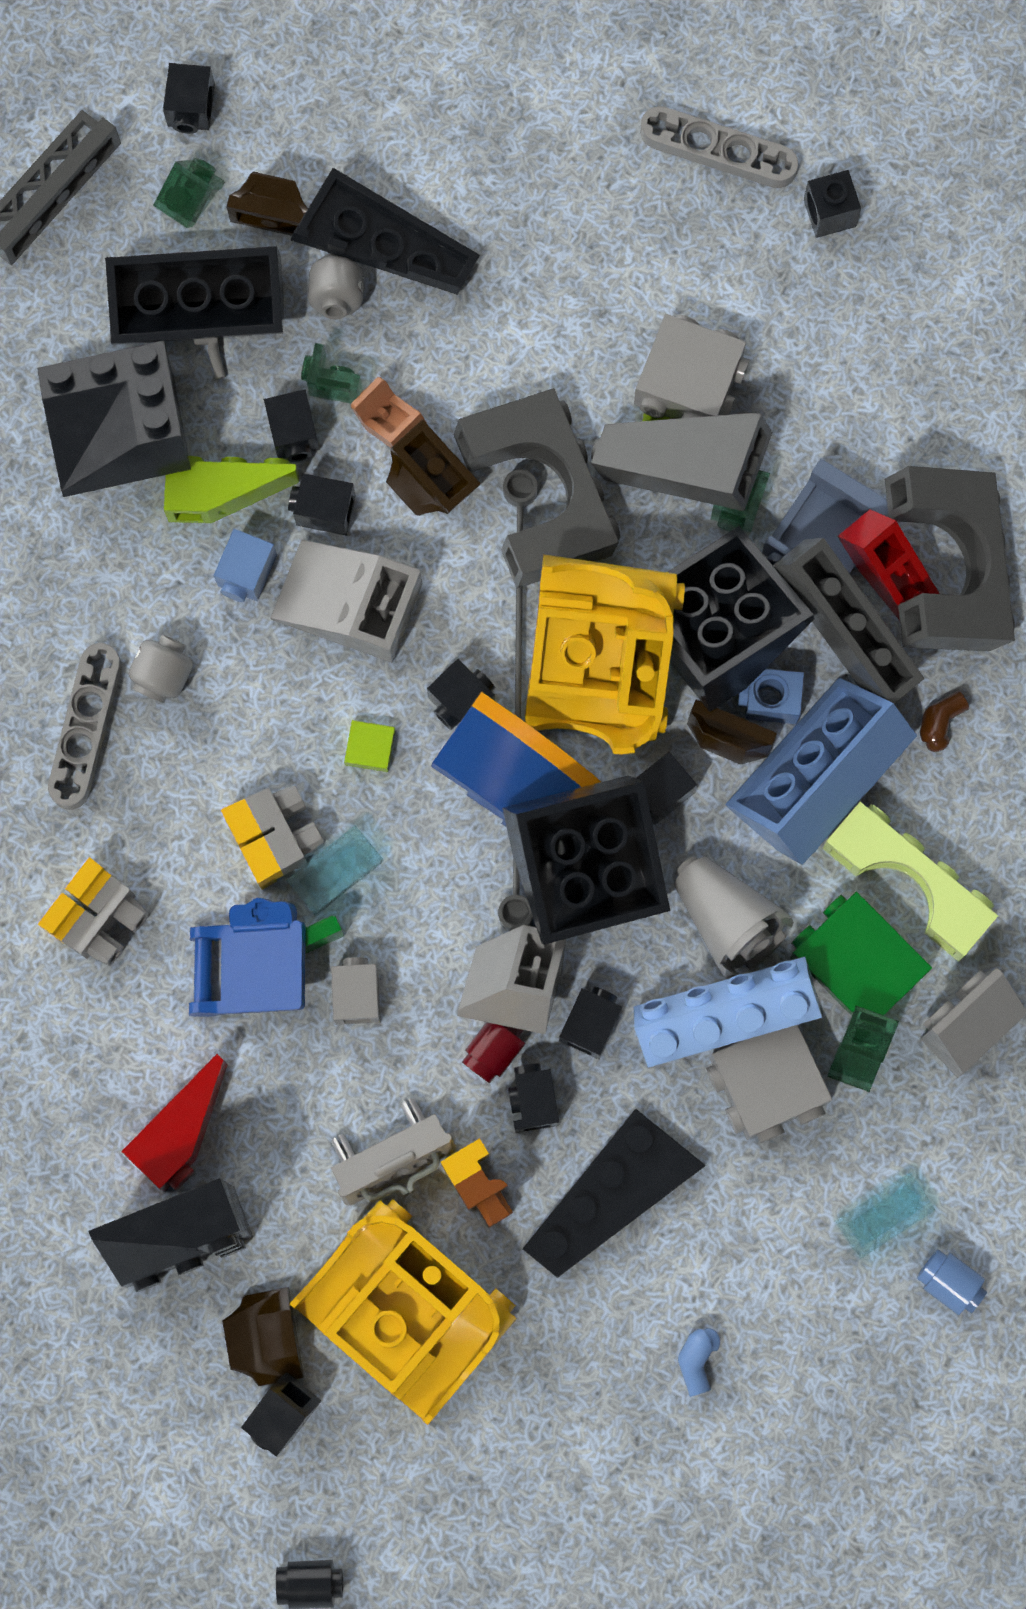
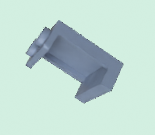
(824, 511)

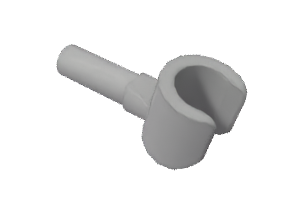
(213, 350)

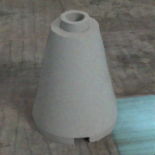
(730, 915)

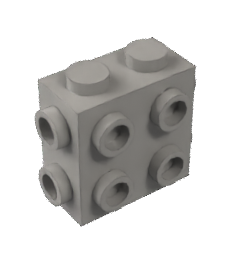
(690, 370)
(769, 1083)

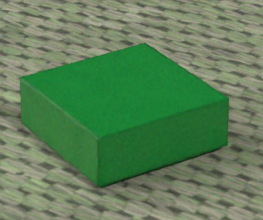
(322, 933)

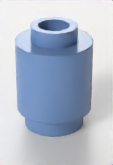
(952, 1282)

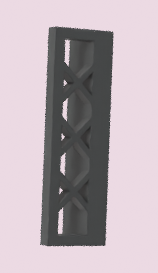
(59, 187)

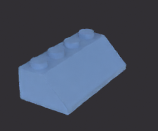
(822, 769)

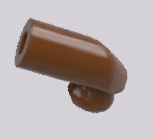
(936, 720)

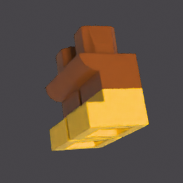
(474, 1185)

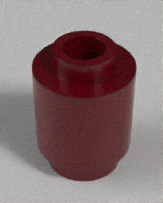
(493, 1050)

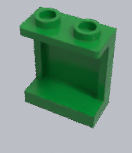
(860, 957)

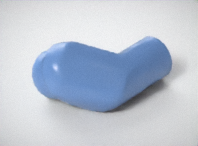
(693, 1358)

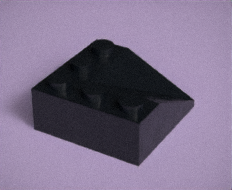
(113, 418)
(732, 618)
(587, 858)
(173, 1235)

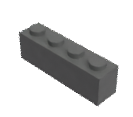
(848, 620)

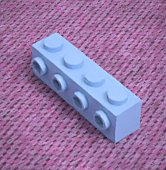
(726, 1012)

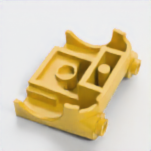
(602, 650)
(404, 1310)

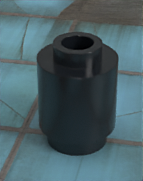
(309, 1584)

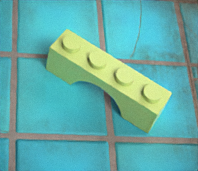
(869, 843)

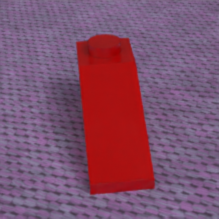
(886, 559)
(176, 1133)

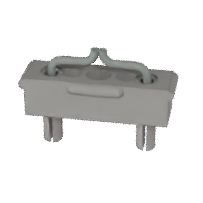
(392, 1159)

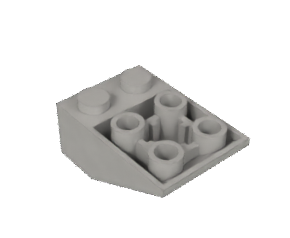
(349, 598)

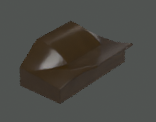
(267, 204)
(428, 473)
(729, 734)
(264, 1337)

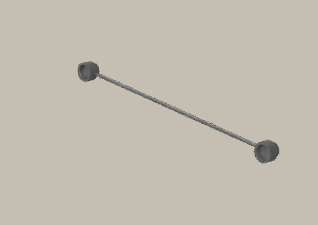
(519, 491)

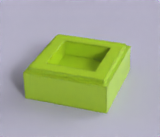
(369, 746)

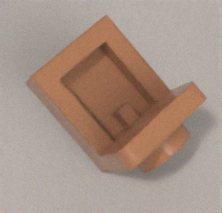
(385, 413)

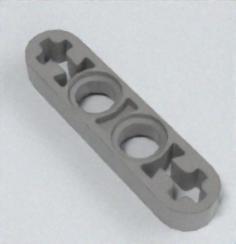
(721, 140)
(80, 725)

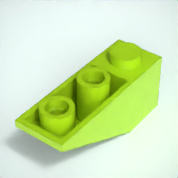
(223, 487)

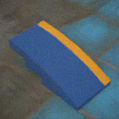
(506, 759)

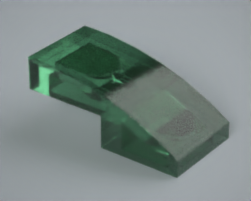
(862, 1048)

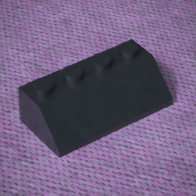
(195, 295)

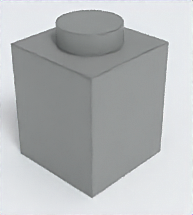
(355, 992)

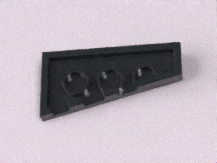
(377, 233)
(620, 1184)

